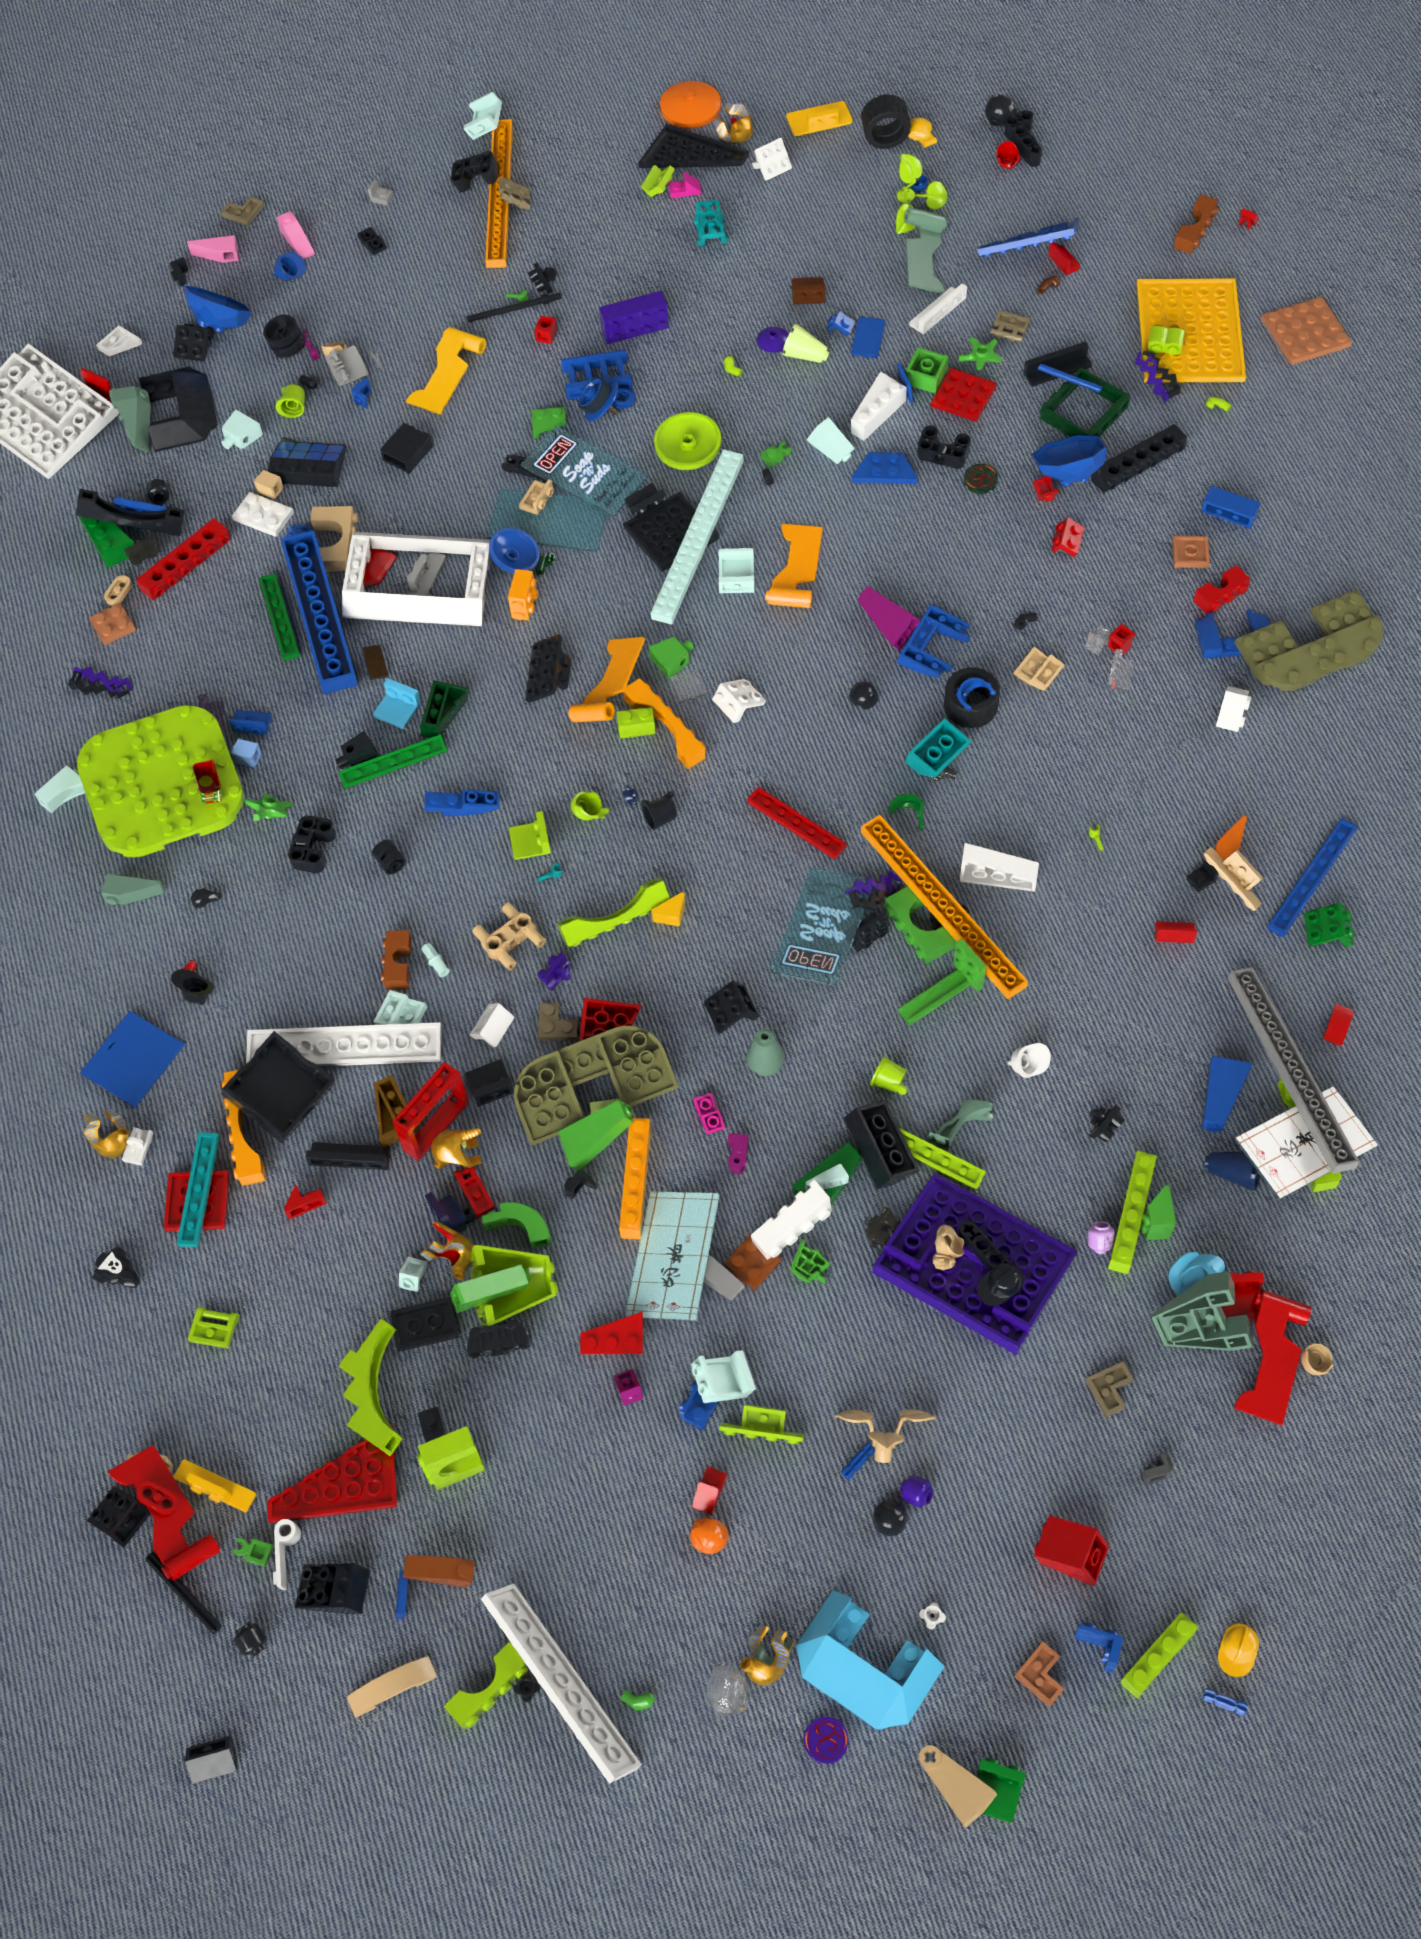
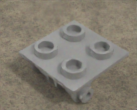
(346, 365)

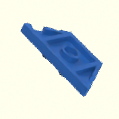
(885, 468)

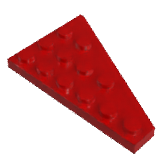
(350, 1484)

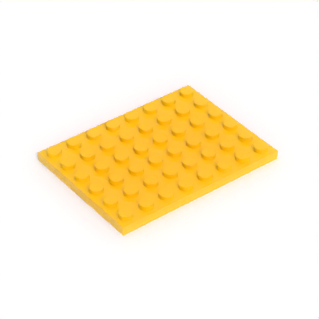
(1211, 325)

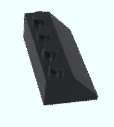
(881, 1144)

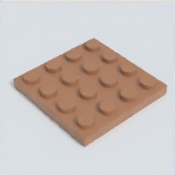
(1306, 330)

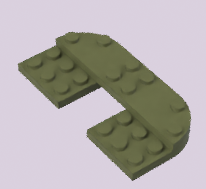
(1349, 640)
(546, 1084)

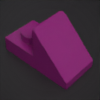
(628, 1387)

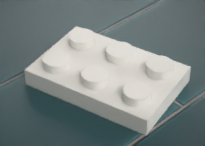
(263, 514)

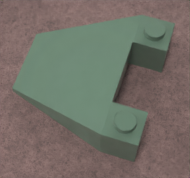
(1198, 1319)

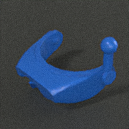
(968, 686)

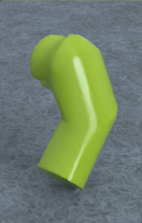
(1218, 402)

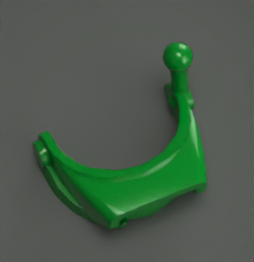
(908, 801)

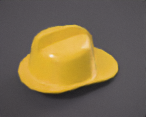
(1238, 1650)

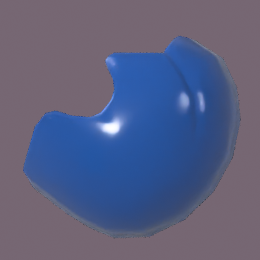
(920, 185)

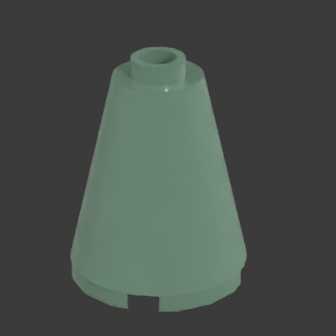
(765, 1054)

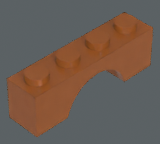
(1190, 235)

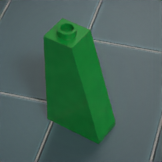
(847, 1156)

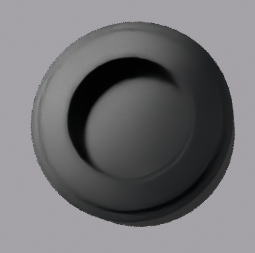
(767, 476)

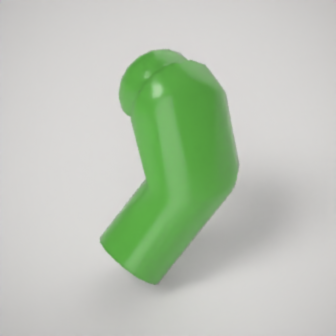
(640, 1702)

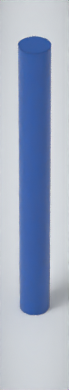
(1070, 378)

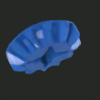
(627, 395)

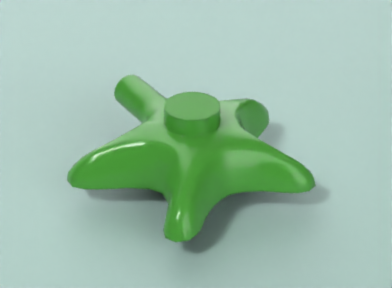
(981, 353)
(268, 807)

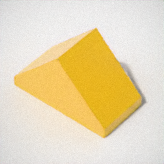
(670, 911)

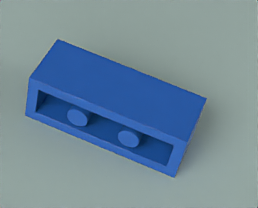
(1231, 507)

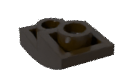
(375, 662)

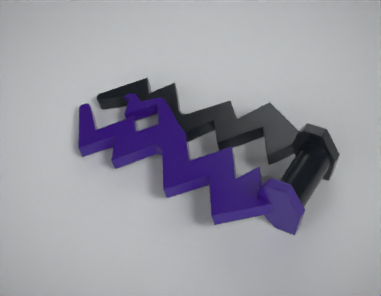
(1158, 390)
(106, 684)
(859, 886)

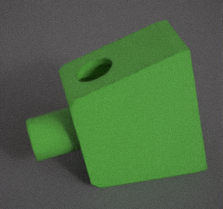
(670, 655)

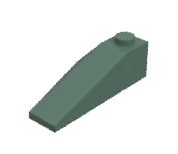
(134, 412)

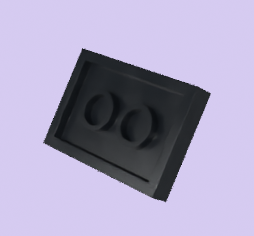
(424, 1324)

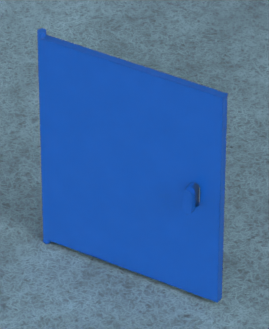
(134, 1061)

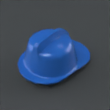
(289, 266)

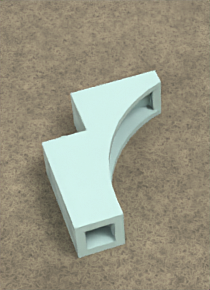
(60, 788)

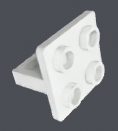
(772, 159)

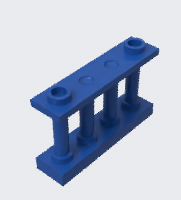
(594, 361)

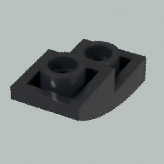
(371, 241)

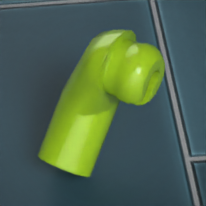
(730, 367)

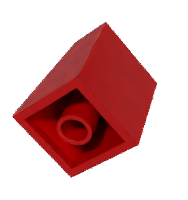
(1072, 1549)

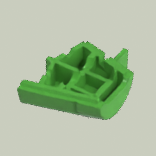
(809, 1264)

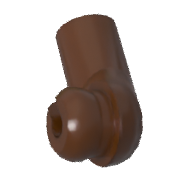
(1047, 282)

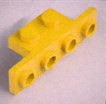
(215, 1486)

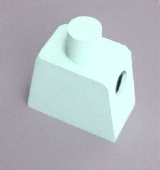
(240, 430)

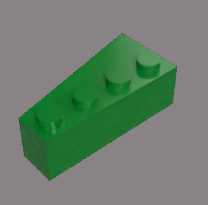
(107, 539)

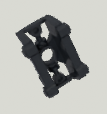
(497, 1340)

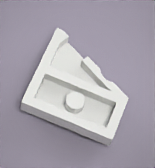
(118, 341)

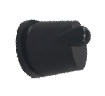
(659, 811)

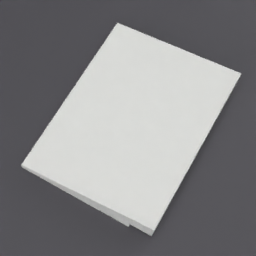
(47, 411)

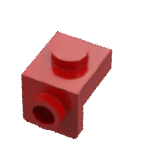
(1045, 489)

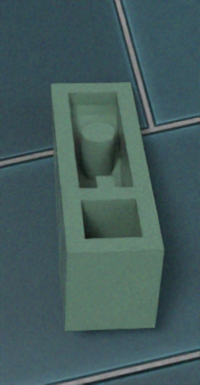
(129, 889)

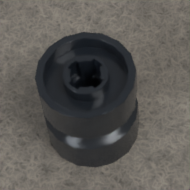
(388, 856)

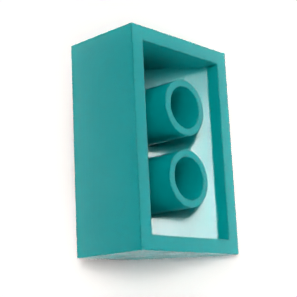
(937, 749)

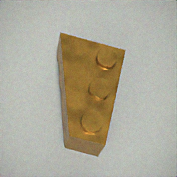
(389, 1104)

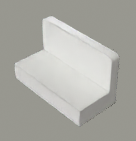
(492, 1024)

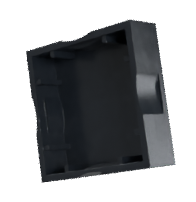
(278, 1087)

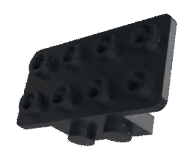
(547, 669)

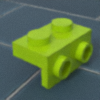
(656, 180)

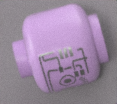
(1101, 1237)

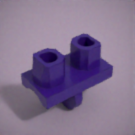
(556, 972)

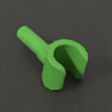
(521, 296)

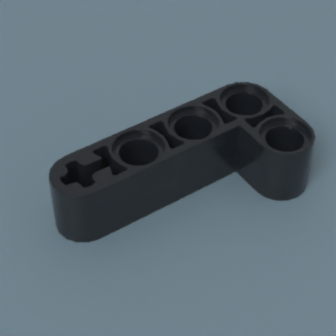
(1018, 132)

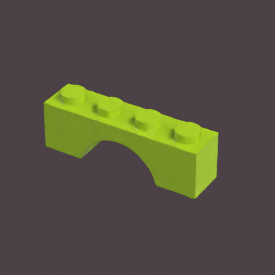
(1159, 1655)
(468, 1706)

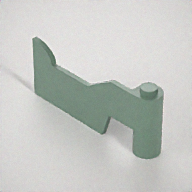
(920, 250)

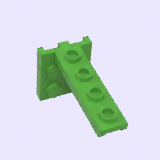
(969, 973)

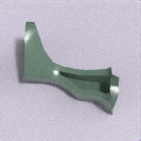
(969, 1111)

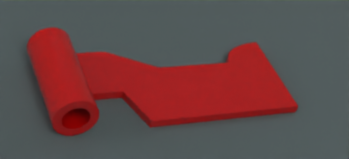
(1278, 1359)
(167, 1539)

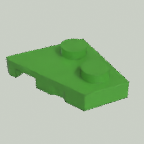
(547, 419)

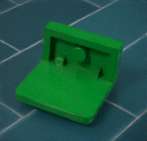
(1328, 925)
(1006, 1783)

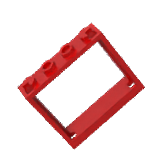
(422, 1104)

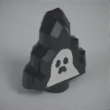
(115, 1269)

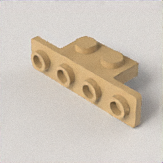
(1238, 874)

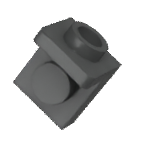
(1157, 1473)

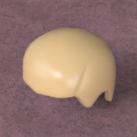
(338, 346)
(1316, 1359)

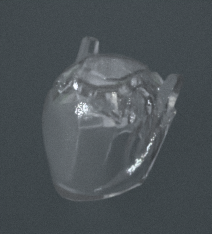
(727, 1690)

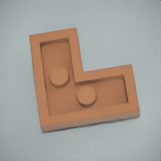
(1035, 1677)

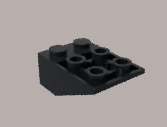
(332, 1588)

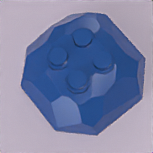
(215, 309)
(1071, 458)

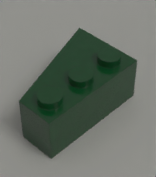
(442, 707)

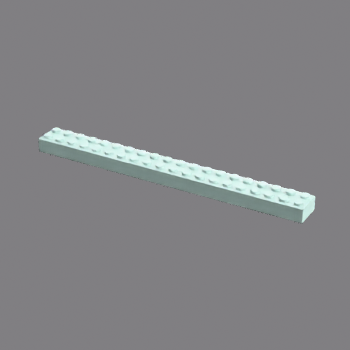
(697, 537)

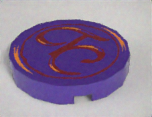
(826, 1740)

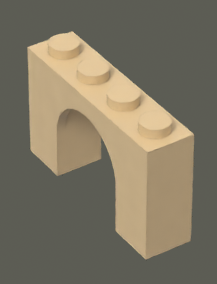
(338, 519)

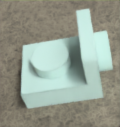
(411, 1273)

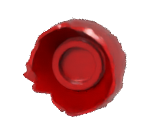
(1007, 155)

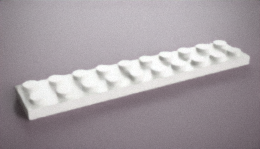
(358, 1043)
(561, 1683)

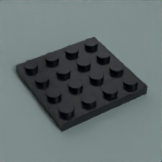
(662, 529)

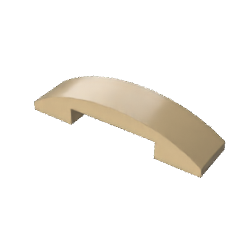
(391, 1684)

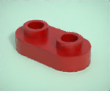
(157, 1497)

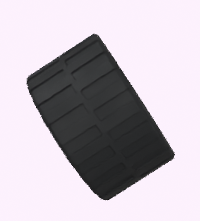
(881, 108)
(980, 713)

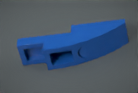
(460, 804)

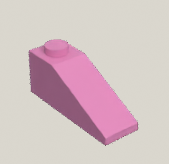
(294, 235)

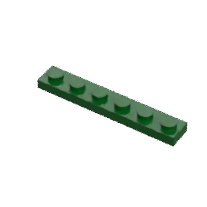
(279, 617)
(392, 761)

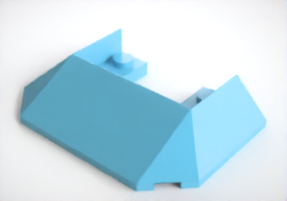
(853, 1682)

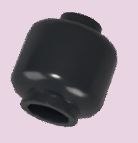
(157, 491)
(250, 1639)

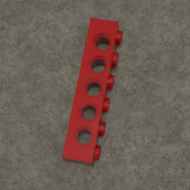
(183, 559)

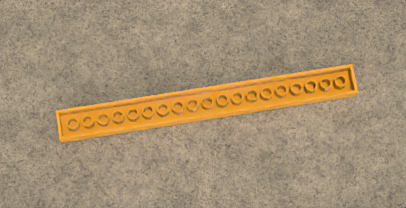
(497, 208)
(943, 905)

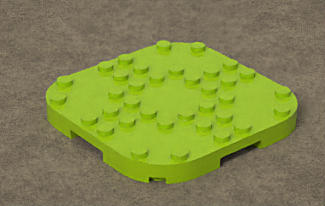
(145, 781)

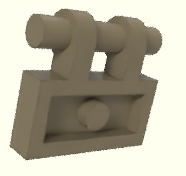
(514, 193)
(1010, 322)

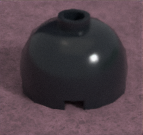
(999, 110)

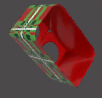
(208, 768)

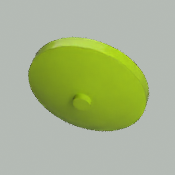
(687, 441)

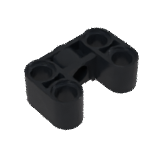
(481, 164)
(940, 453)
(303, 842)

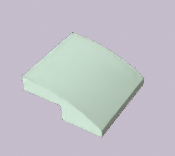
(399, 1010)

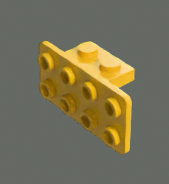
(819, 118)

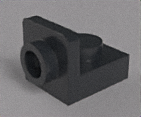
(1203, 876)

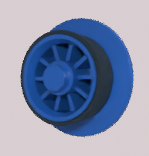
(598, 398)

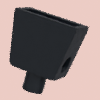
(357, 751)
(431, 1424)

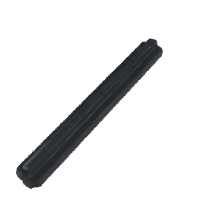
(185, 1595)

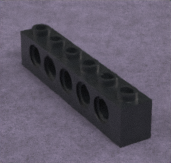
(1139, 458)

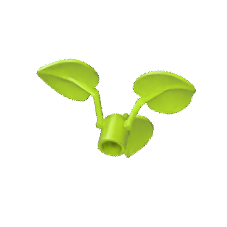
(936, 193)

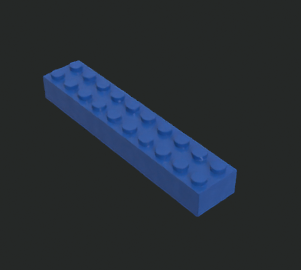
(318, 612)

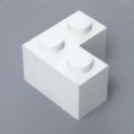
(1232, 708)

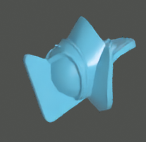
(1192, 1268)

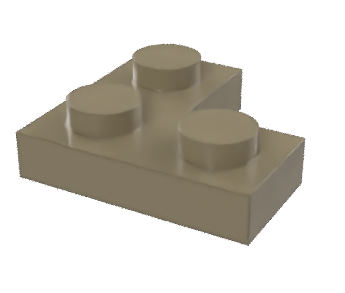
(243, 214)
(552, 1028)
(1104, 1387)

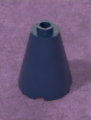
(1233, 1167)

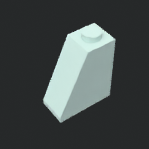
(831, 441)

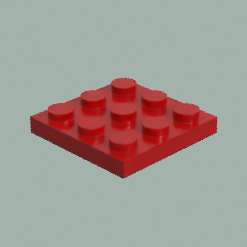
(963, 394)
(216, 1204)

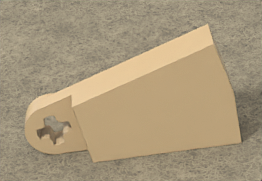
(959, 1787)

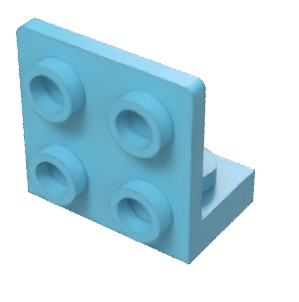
(398, 704)

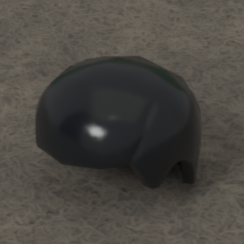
(864, 695)
(890, 1518)

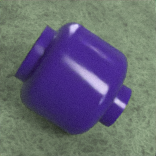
(916, 1491)

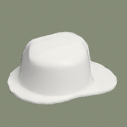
(1030, 1060)

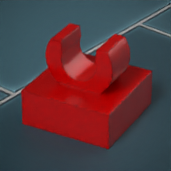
(1248, 216)

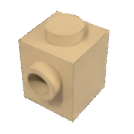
(268, 484)

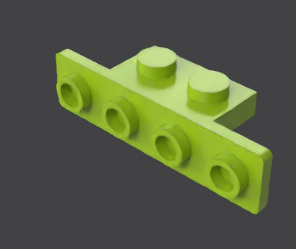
(762, 1422)

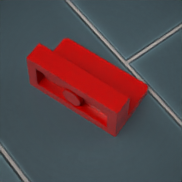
(1063, 258)
(1175, 932)

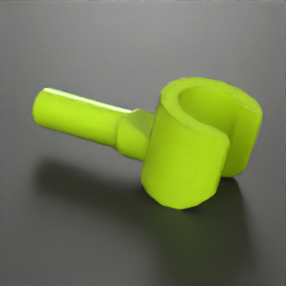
(1096, 835)

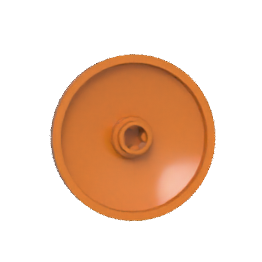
(690, 104)

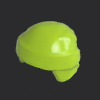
(588, 806)

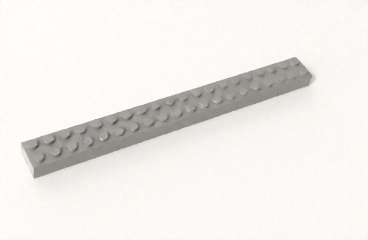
(1293, 1071)

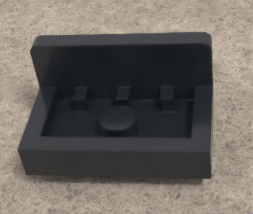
(641, 499)

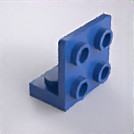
(1108, 1639)

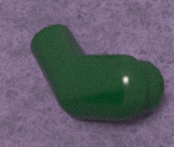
(545, 561)

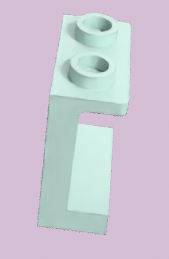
(485, 115)
(736, 570)
(723, 1377)

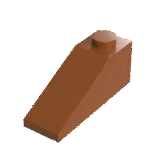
(439, 1570)

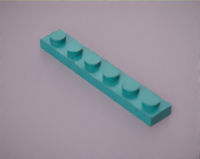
(198, 1190)

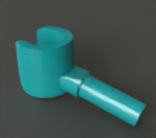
(554, 873)

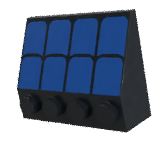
(308, 463)

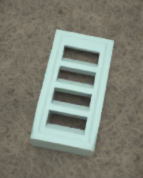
(831, 1178)

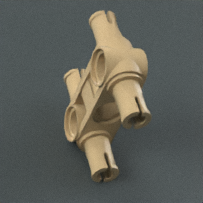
(509, 936)

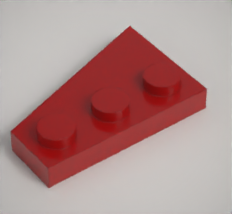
(617, 1337)

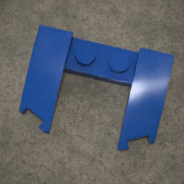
(933, 621)
(1214, 646)

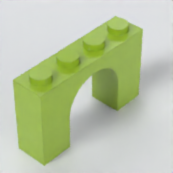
(450, 1458)

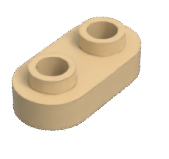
(116, 592)

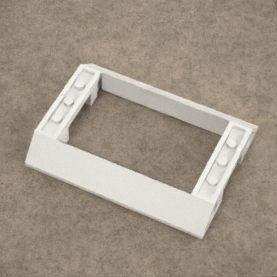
(414, 608)

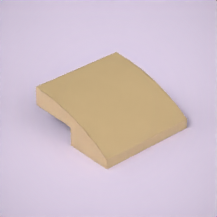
(1038, 669)

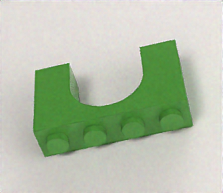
(927, 944)

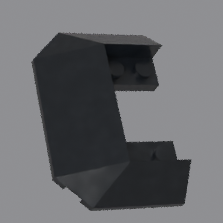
(194, 405)

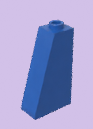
(1222, 1090)

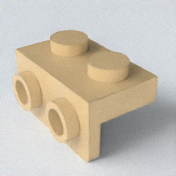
(536, 497)

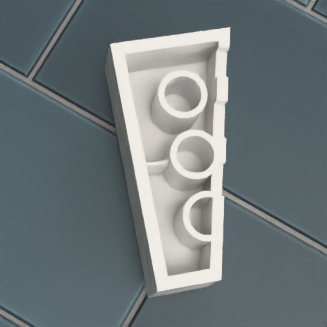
(878, 405)
(997, 869)
(792, 1221)

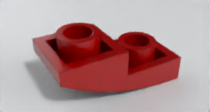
(1338, 1025)

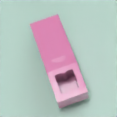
(217, 249)

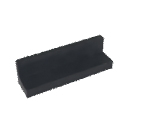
(1066, 360)
(348, 1156)

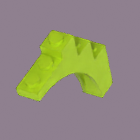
(363, 1390)

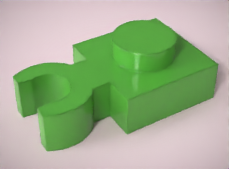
(775, 455)
(256, 1552)

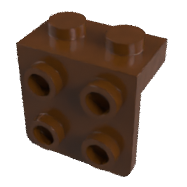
(808, 290)

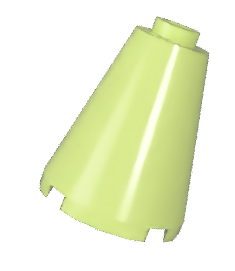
(804, 346)

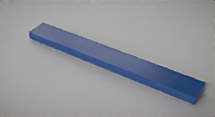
(1312, 877)

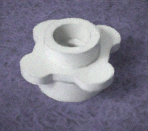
(932, 1609)

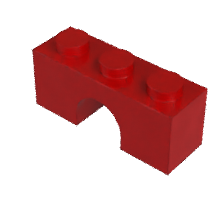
(1212, 598)

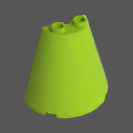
(540, 1287)

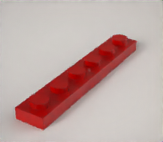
(796, 823)

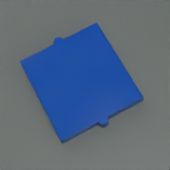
(904, 381)

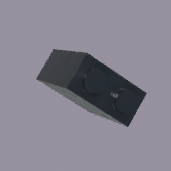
(406, 448)

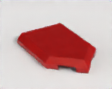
(378, 567)

